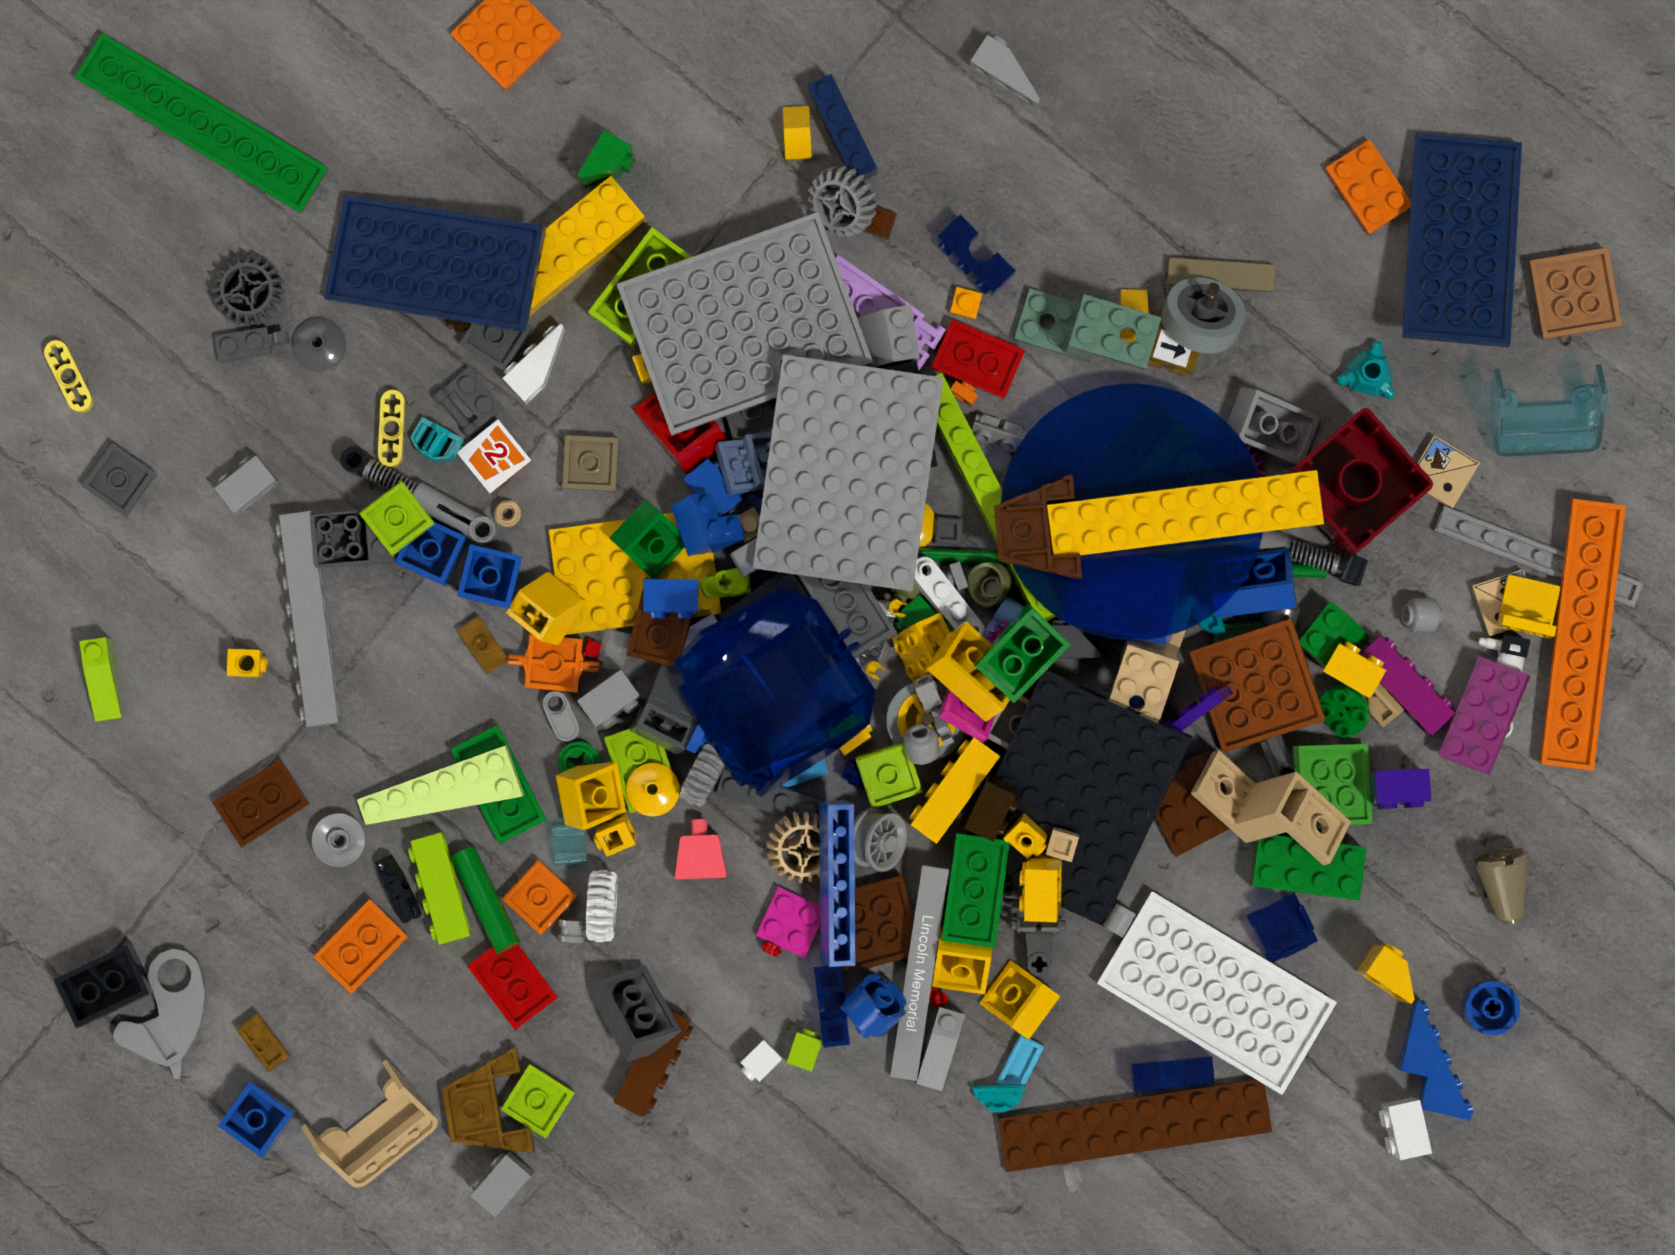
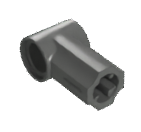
(1277, 755)

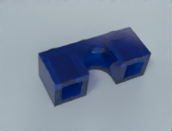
(989, 274)
(830, 999)
(1172, 1073)

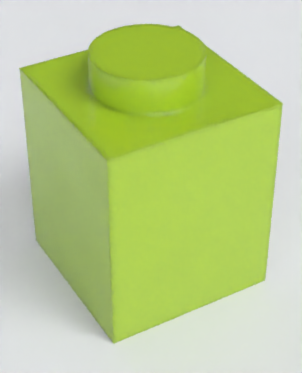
(805, 1049)

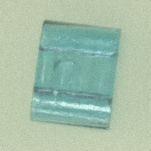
(568, 845)

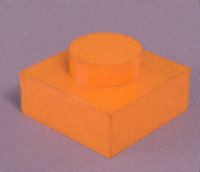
(964, 393)

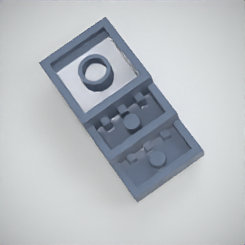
(744, 462)

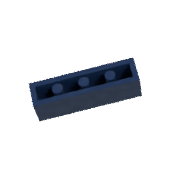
(841, 126)

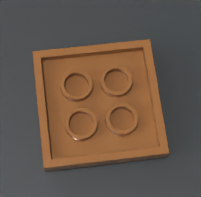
(1575, 293)

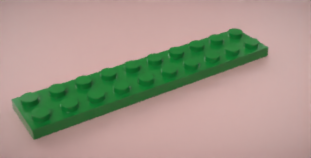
(201, 123)

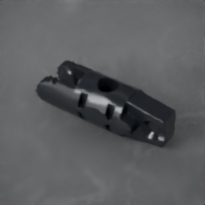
(398, 889)

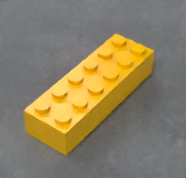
(583, 238)

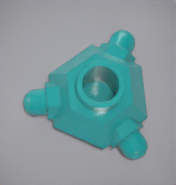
(1369, 373)

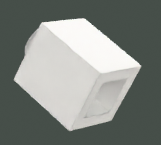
(760, 1061)

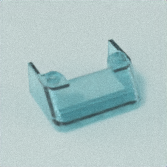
(1549, 426)

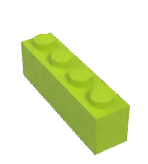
(440, 888)

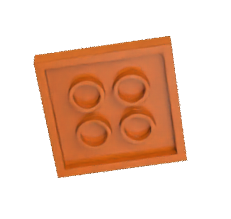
(506, 38)

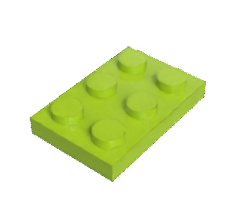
(630, 753)

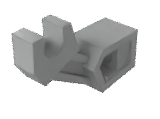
(932, 701)

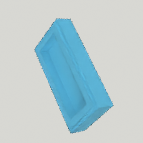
(1020, 1062)

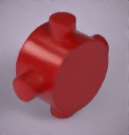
(592, 649)
(771, 948)

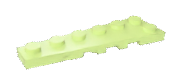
(463, 784)

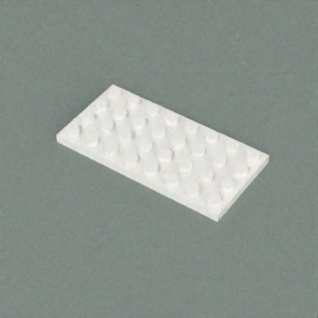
(1216, 992)

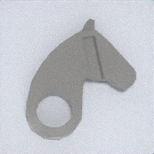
(179, 1019)

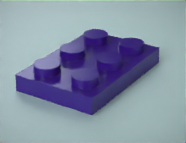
(1195, 711)

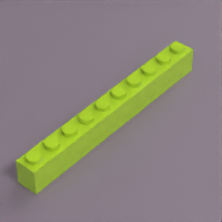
(975, 473)

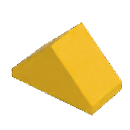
(797, 133)

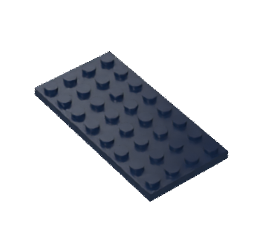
(1462, 240)
(435, 263)

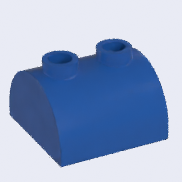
(489, 576)

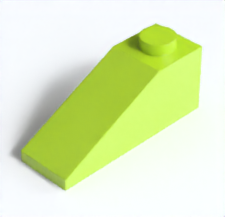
(101, 678)

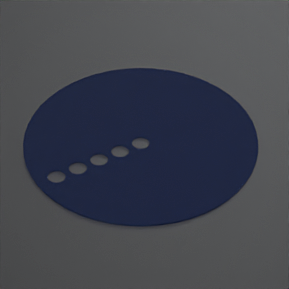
(1125, 444)

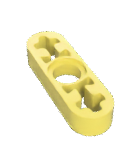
(71, 396)
(399, 409)

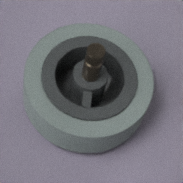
(1203, 315)

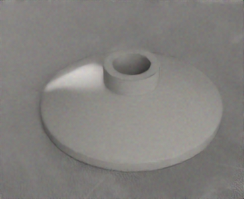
(324, 840)

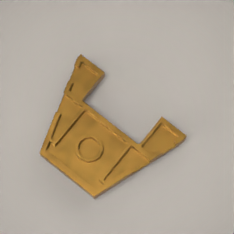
(475, 1111)

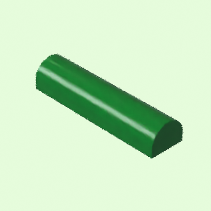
(485, 900)

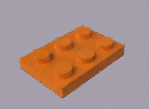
(1368, 187)
(361, 946)

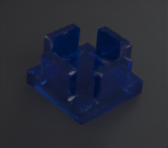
(1282, 928)

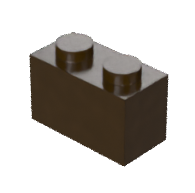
(992, 807)

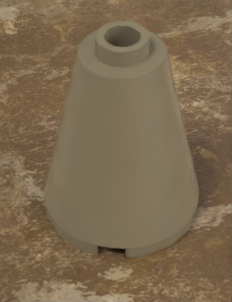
(1504, 881)

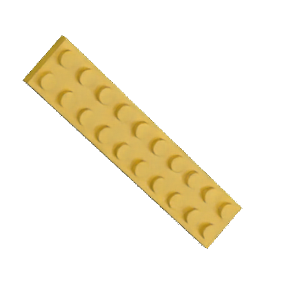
(1186, 514)

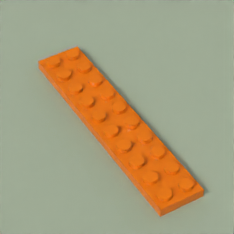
(1582, 634)

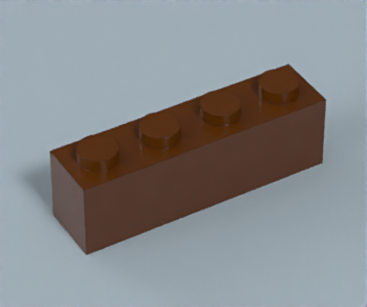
(649, 1072)

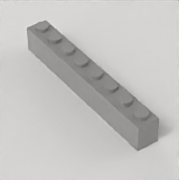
(310, 622)

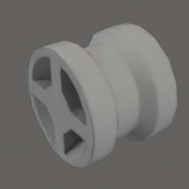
(571, 931)

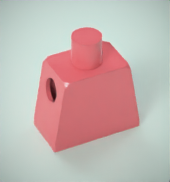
(700, 854)

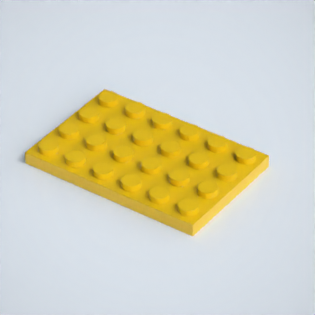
(611, 580)

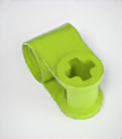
(725, 584)

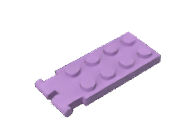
(870, 296)

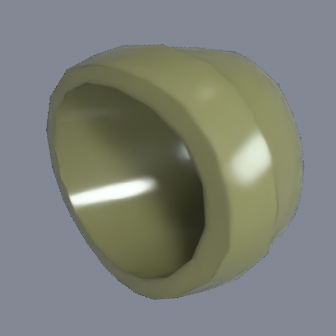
(989, 584)

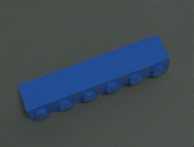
(837, 883)

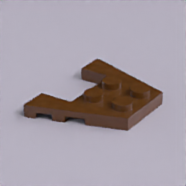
(1024, 530)

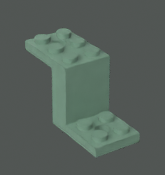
(1088, 328)

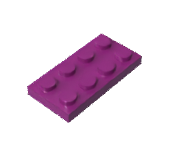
(1484, 715)

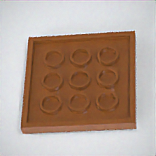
(1267, 682)

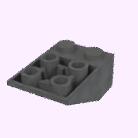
(346, 540)
(664, 713)

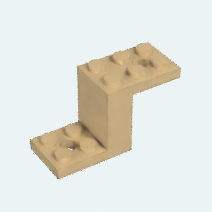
(1147, 671)
(1271, 807)

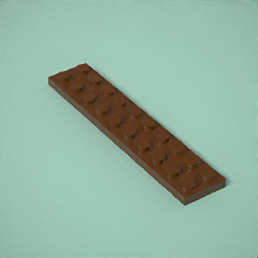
(1134, 1125)

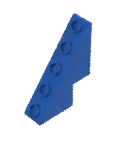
(1424, 1057)

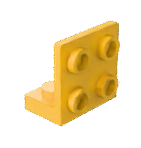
(1529, 607)
(920, 644)

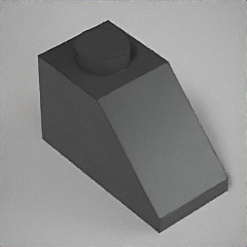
(1080, 646)

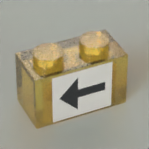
(1172, 355)

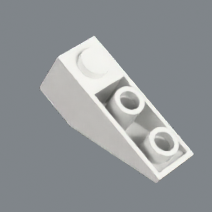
(534, 369)

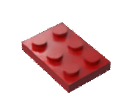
(978, 359)
(513, 984)

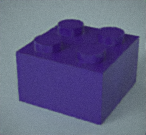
(1400, 786)

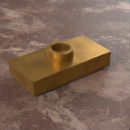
(483, 645)
(263, 1042)

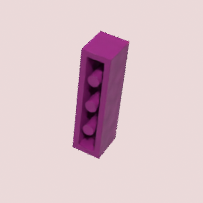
(1410, 689)

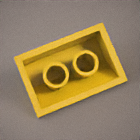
(1388, 971)

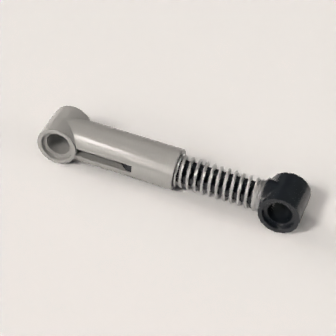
(433, 502)
(1346, 568)

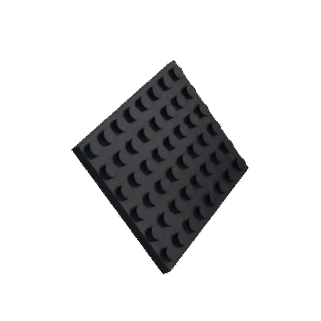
(1093, 773)

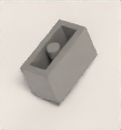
(246, 484)

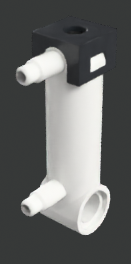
(1510, 652)

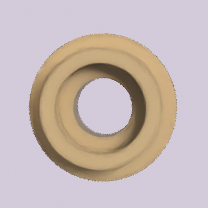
(501, 507)

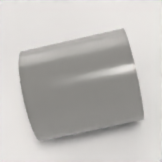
(1119, 920)

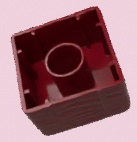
(1363, 480)

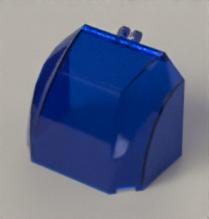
(775, 688)

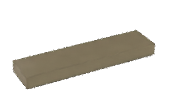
(1233, 274)

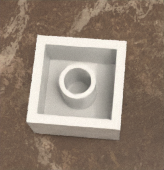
(1405, 1128)

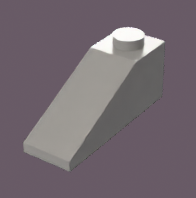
(1000, 66)
(940, 1048)

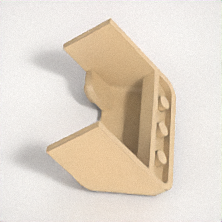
(380, 1136)

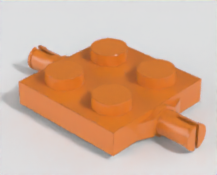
(553, 665)

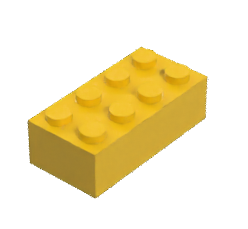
(954, 790)

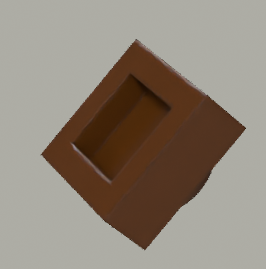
(882, 223)

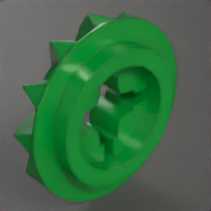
(574, 750)

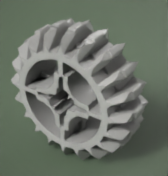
(850, 199)
(702, 776)

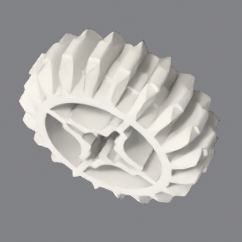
(601, 906)

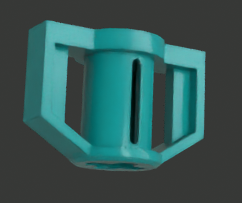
(435, 441)

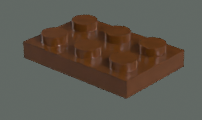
(656, 638)
(261, 803)

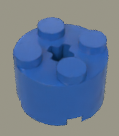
(874, 1006)
(1501, 1018)

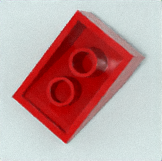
(685, 448)

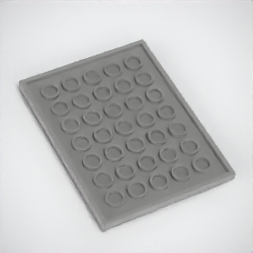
(727, 316)
(847, 472)

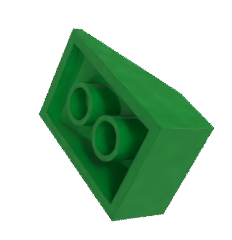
(1022, 653)

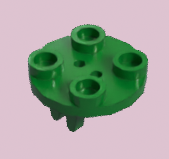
(1353, 719)

